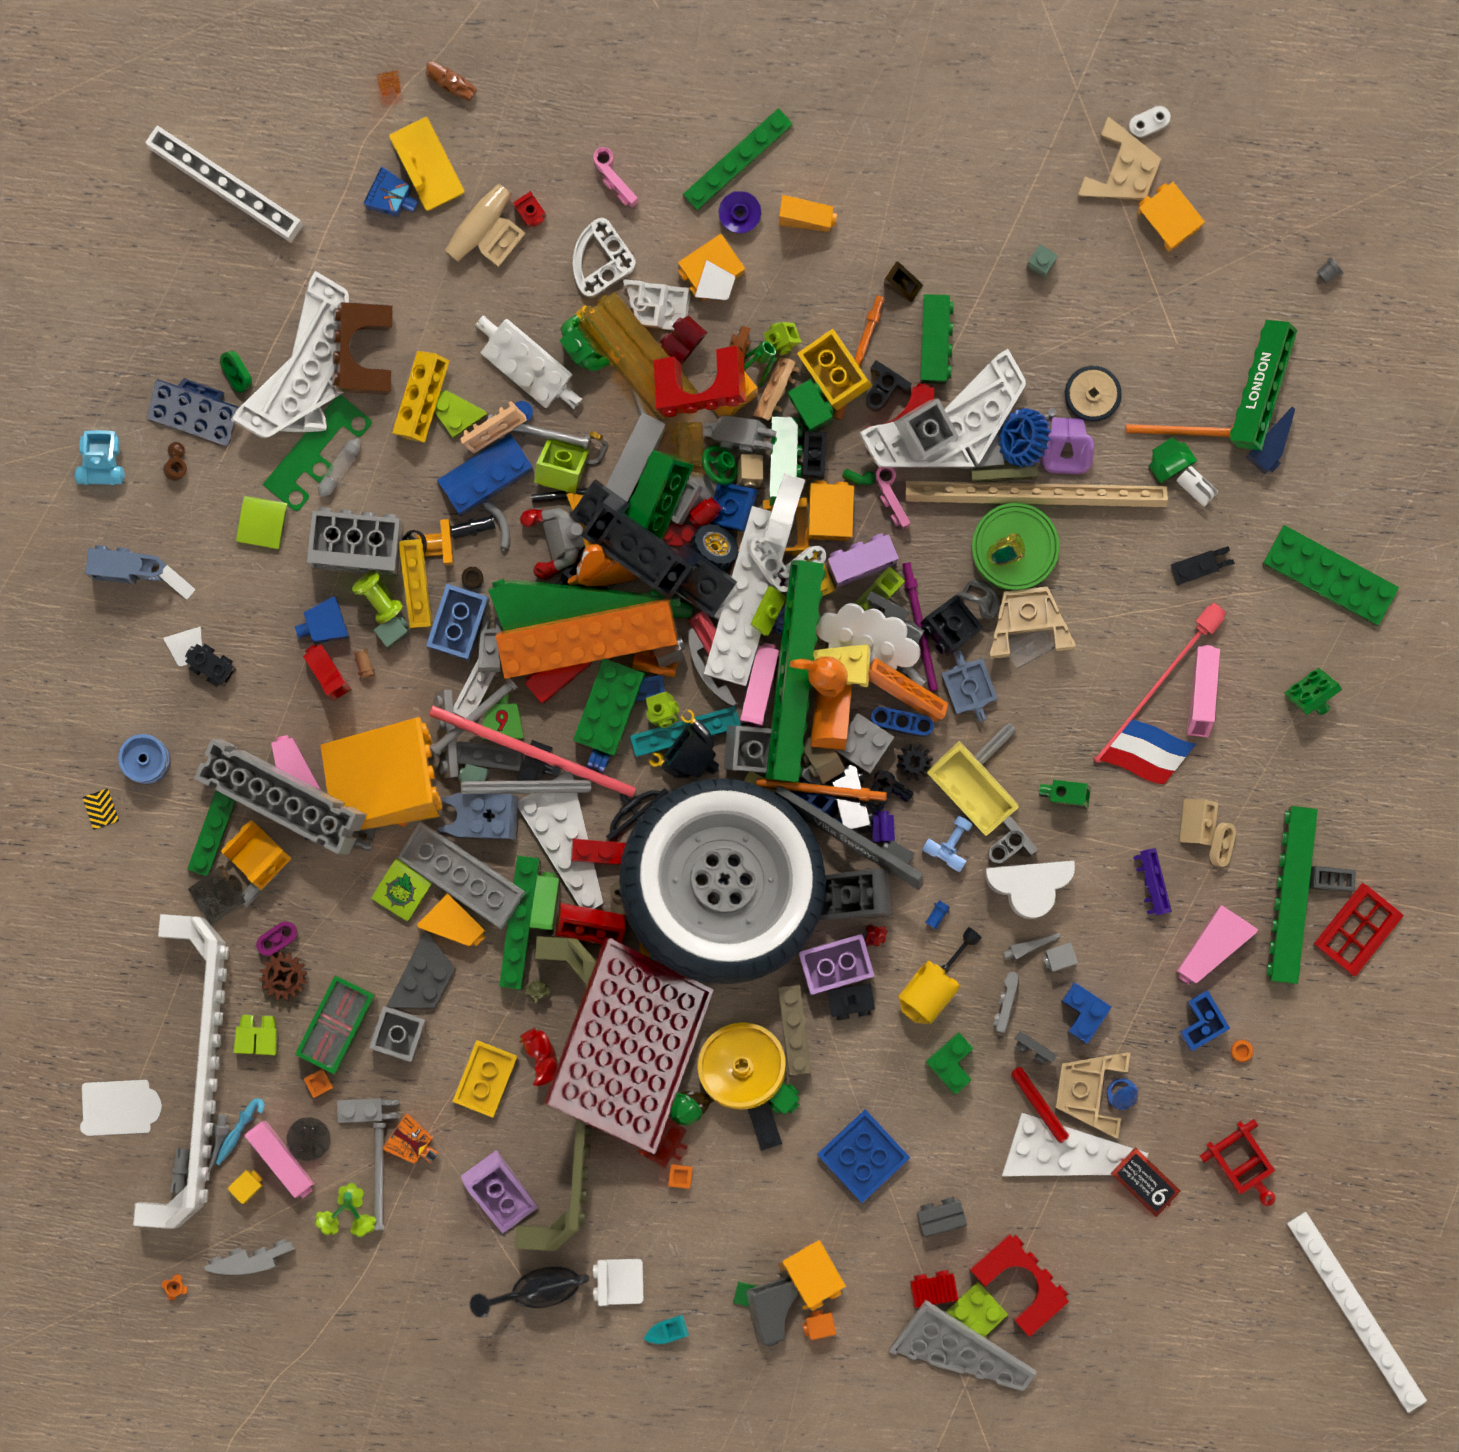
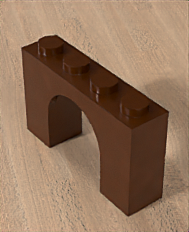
(349, 375)

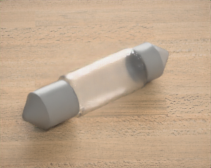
(339, 467)

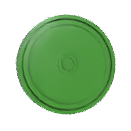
(1039, 540)

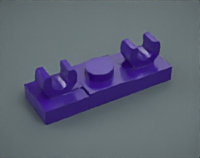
(1154, 881)

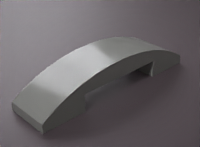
(721, 693)

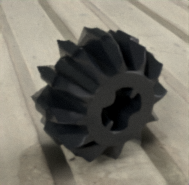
(906, 761)

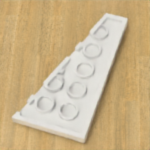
(1039, 1153)

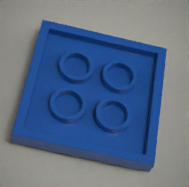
(863, 1155)

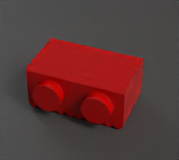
(934, 1289)

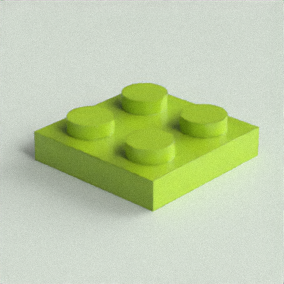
(977, 1310)

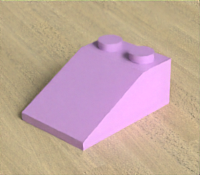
(499, 1191)

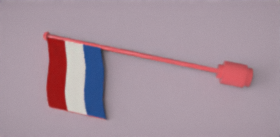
(1144, 747)

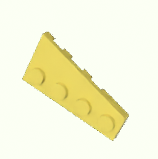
(854, 658)

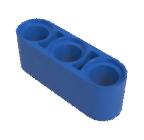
(913, 720)

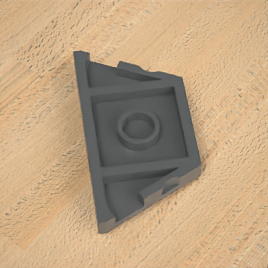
(423, 977)

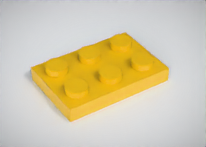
(485, 1078)

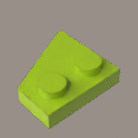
(457, 413)

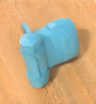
(99, 459)

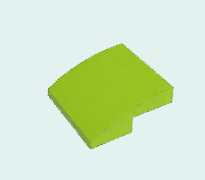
(261, 522)

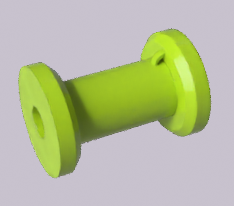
(370, 588)

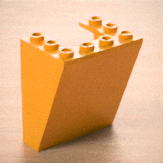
(384, 773)

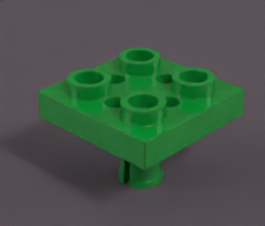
(1313, 692)

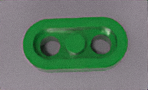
(235, 371)

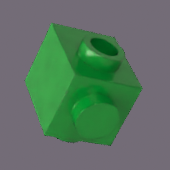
(785, 1099)

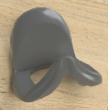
(987, 605)

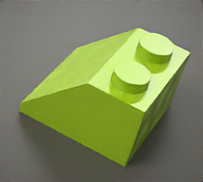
(561, 465)

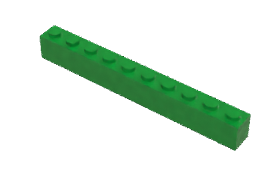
(793, 683)

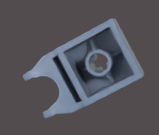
(121, 565)
(474, 816)

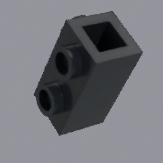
(204, 661)

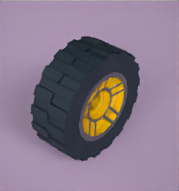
(715, 545)

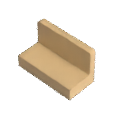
(1198, 821)

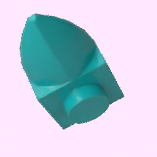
(667, 1331)

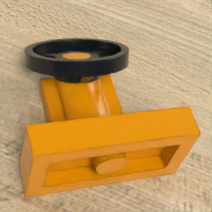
(437, 543)

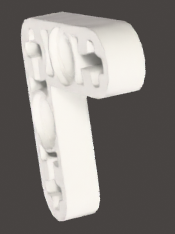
(785, 570)

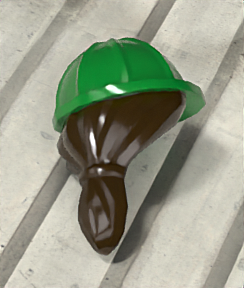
(689, 1107)

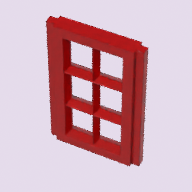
(1373, 943)

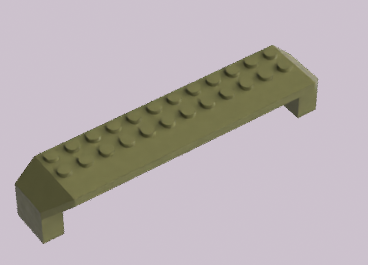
(569, 1223)

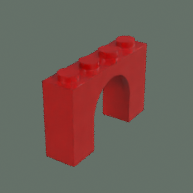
(725, 391)
(1048, 1298)

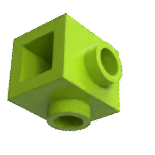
(783, 337)
(662, 709)

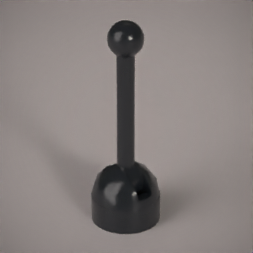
(970, 938)

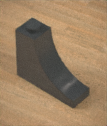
(769, 1308)

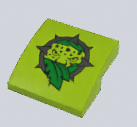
(402, 890)

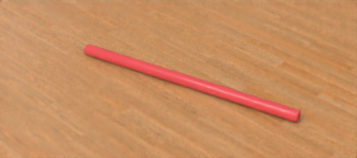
(532, 751)

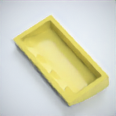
(972, 788)

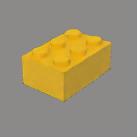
(834, 369)

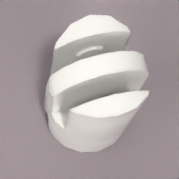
(1197, 486)

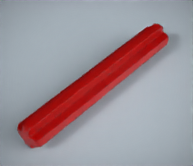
(1040, 1105)

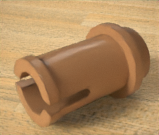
(364, 664)

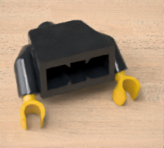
(690, 753)

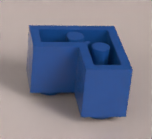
(1090, 1009)
(1209, 1021)

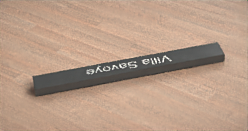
(852, 839)

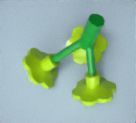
(348, 1198)

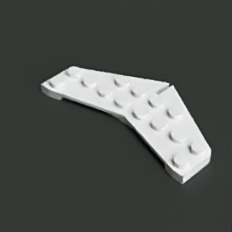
(305, 378)
(974, 414)

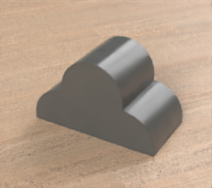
(857, 895)

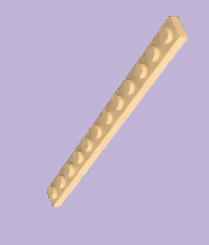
(1036, 493)

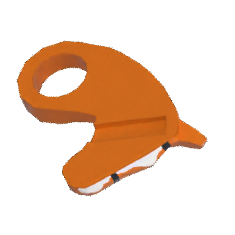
(599, 570)

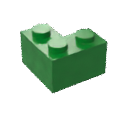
(810, 406)
(945, 1062)

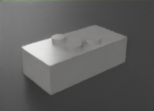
(632, 462)

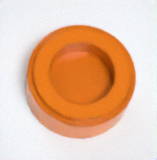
(1241, 1051)

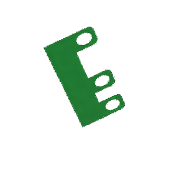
(306, 451)

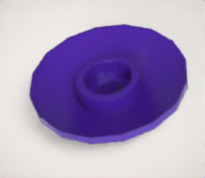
(736, 202)

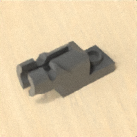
(894, 610)

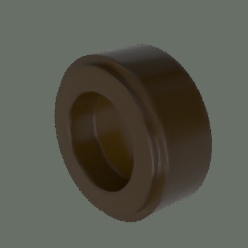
(472, 577)

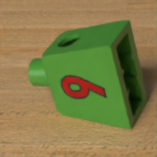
(504, 719)

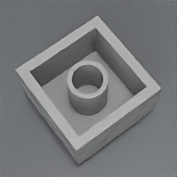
(926, 429)
(865, 744)
(747, 748)
(398, 1034)

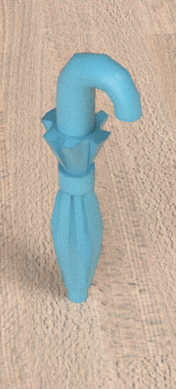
(244, 1118)

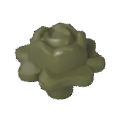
(537, 990)

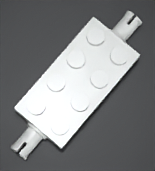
(527, 363)

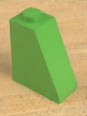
(545, 902)

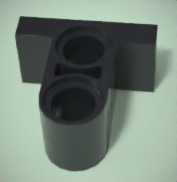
(882, 391)

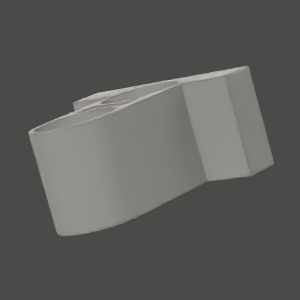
(1005, 845)

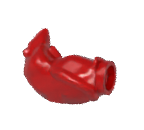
(540, 1048)

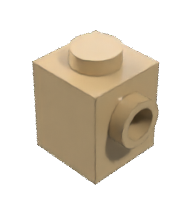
(750, 470)

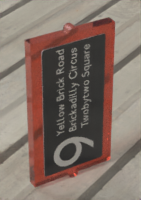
(1145, 1182)

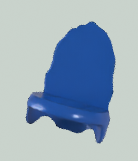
(1123, 1097)

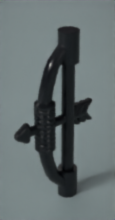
(630, 806)

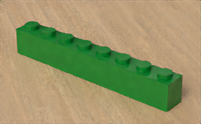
(1293, 894)

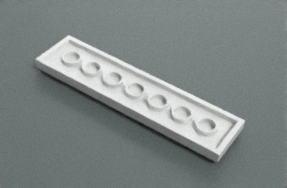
(735, 638)

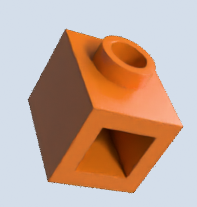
(819, 1325)

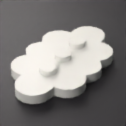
(858, 627)

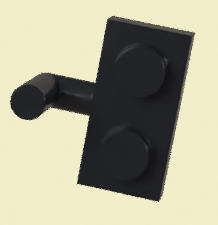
(533, 769)

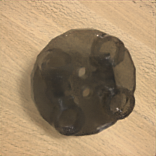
(308, 1128)

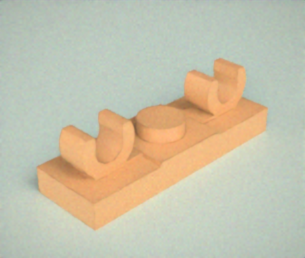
(775, 389)
(493, 428)

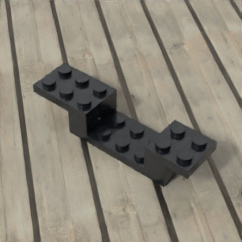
(648, 555)

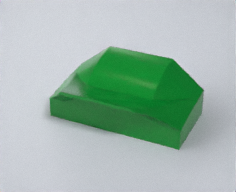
(1170, 459)

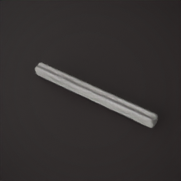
(505, 787)

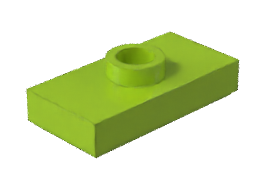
(768, 611)

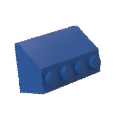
(485, 474)

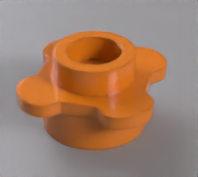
(168, 1286)

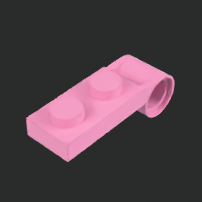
(611, 179)
(889, 499)

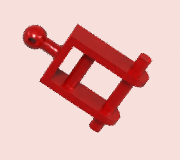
(1256, 1181)

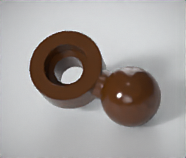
(176, 451)

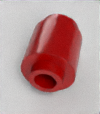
(705, 512)

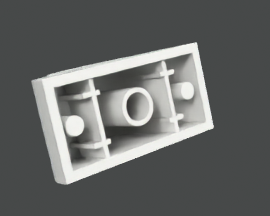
(1030, 886)

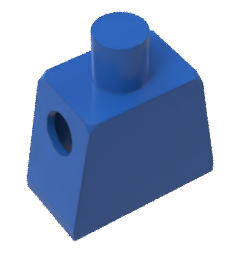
(324, 623)

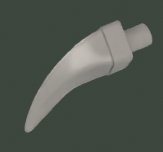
(220, 1131)

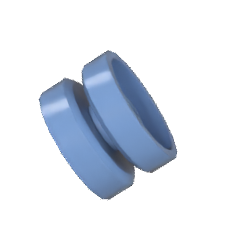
(136, 748)

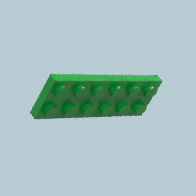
(1330, 575)

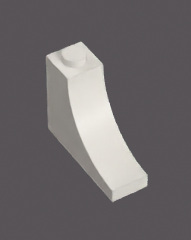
(784, 509)

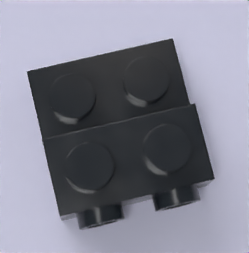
(951, 625)

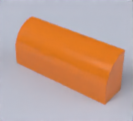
(831, 720)

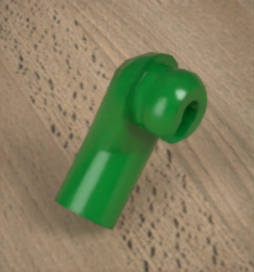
(866, 480)

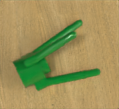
(763, 354)

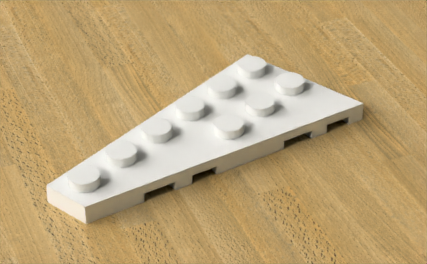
(555, 822)

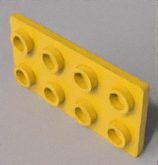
(426, 164)

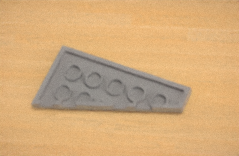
(954, 1346)

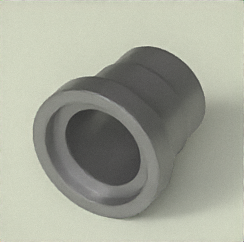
(1330, 271)

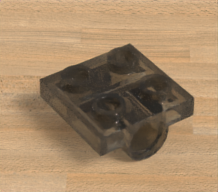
(217, 894)

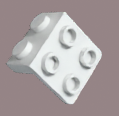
(618, 1281)

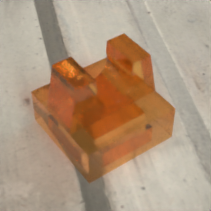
(389, 79)

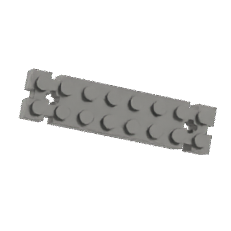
(280, 796)

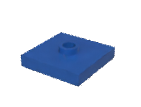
(735, 504)

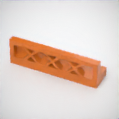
(907, 690)

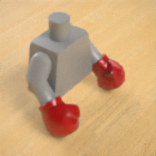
(562, 537)

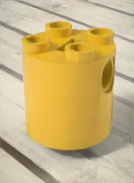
(927, 994)

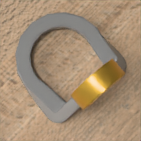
(593, 435)

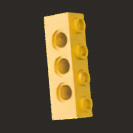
(420, 396)

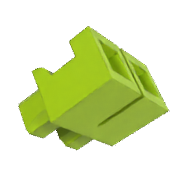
(266, 1038)

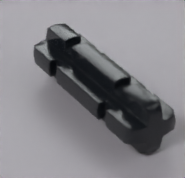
(906, 794)

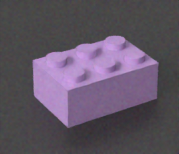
(862, 560)
(836, 964)

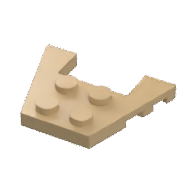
(1132, 169)
(1029, 612)
(1082, 1088)

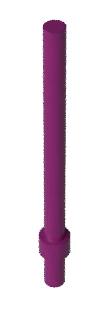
(911, 585)

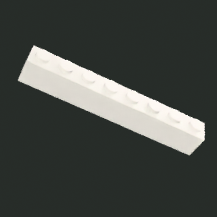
(224, 184)

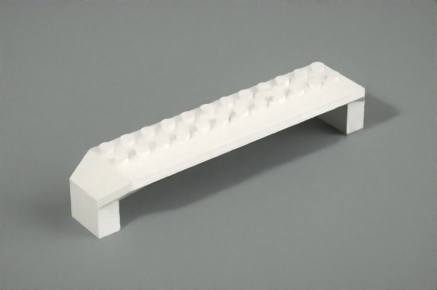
(194, 1195)

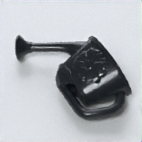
(534, 1290)

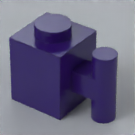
(883, 827)

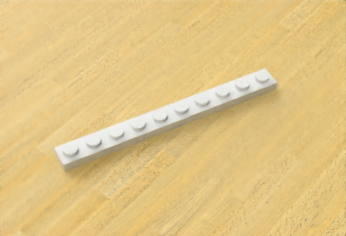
(1356, 1312)

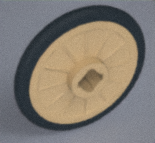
(1104, 384)

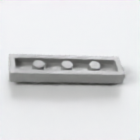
(448, 758)

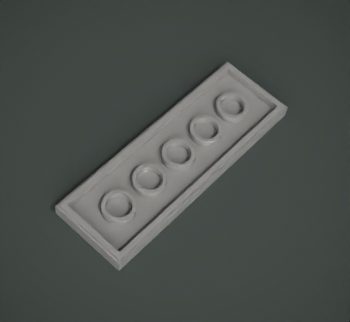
(461, 875)

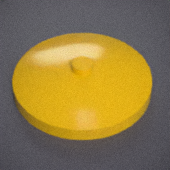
(741, 1065)

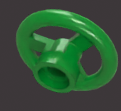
(721, 464)

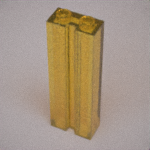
(627, 346)

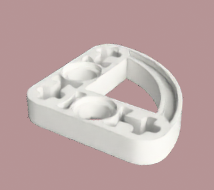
(614, 265)

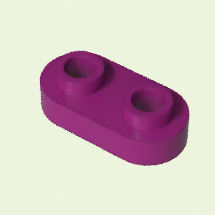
(277, 938)

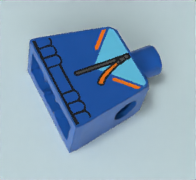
(389, 195)

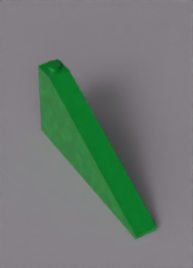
(535, 603)

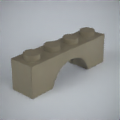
(794, 1030)

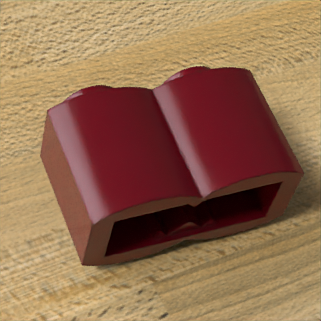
(683, 339)

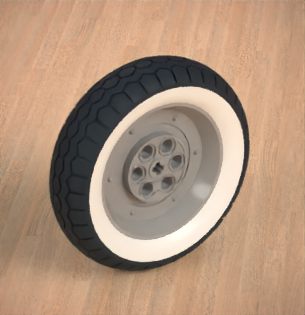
(725, 939)

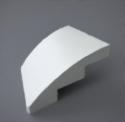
(657, 303)

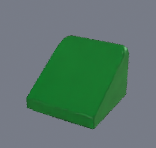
(741, 1295)

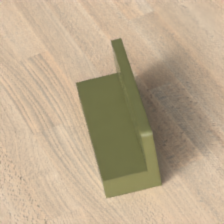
(1006, 473)

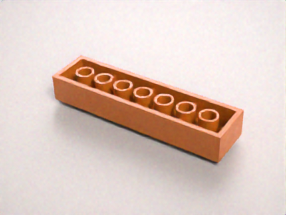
(586, 638)

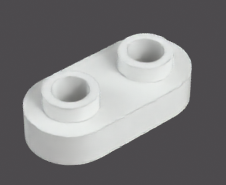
(1150, 122)

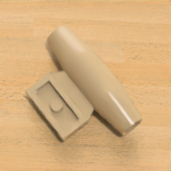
(484, 228)

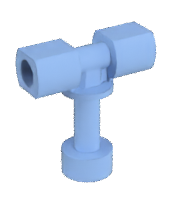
(946, 850)

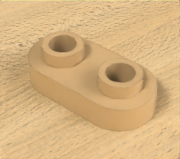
(1222, 844)

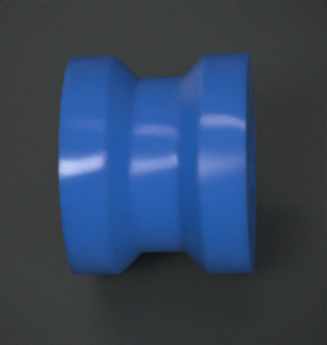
(598, 760)

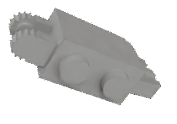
(739, 433)

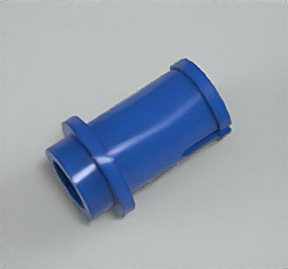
(937, 914)

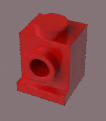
(530, 219)

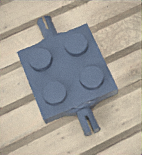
(969, 686)

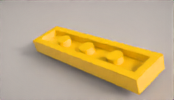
(415, 583)

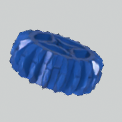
(1024, 437)

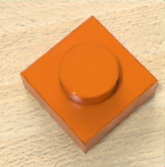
(318, 1083)
(680, 1176)

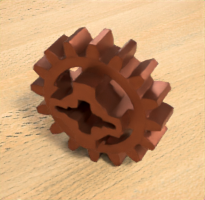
(278, 967)

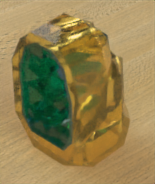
(1007, 550)

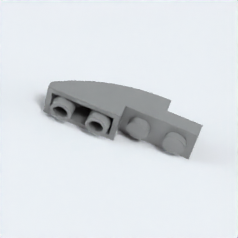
(242, 1263)

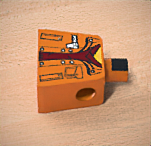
(411, 1141)

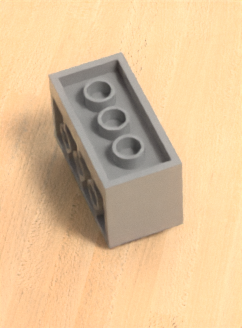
(359, 556)

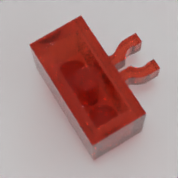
(667, 1145)

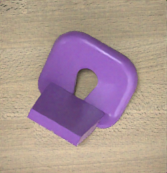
(1073, 432)

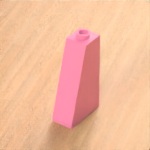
(759, 685)
(1203, 691)
(291, 760)
(1216, 942)
(280, 1159)

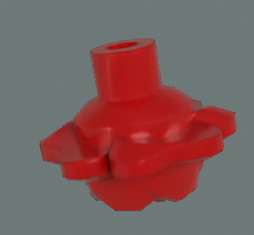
(875, 935)

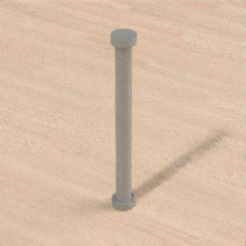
(545, 433)
(478, 712)
(378, 1182)

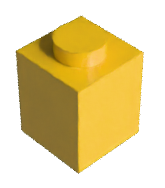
(246, 1186)

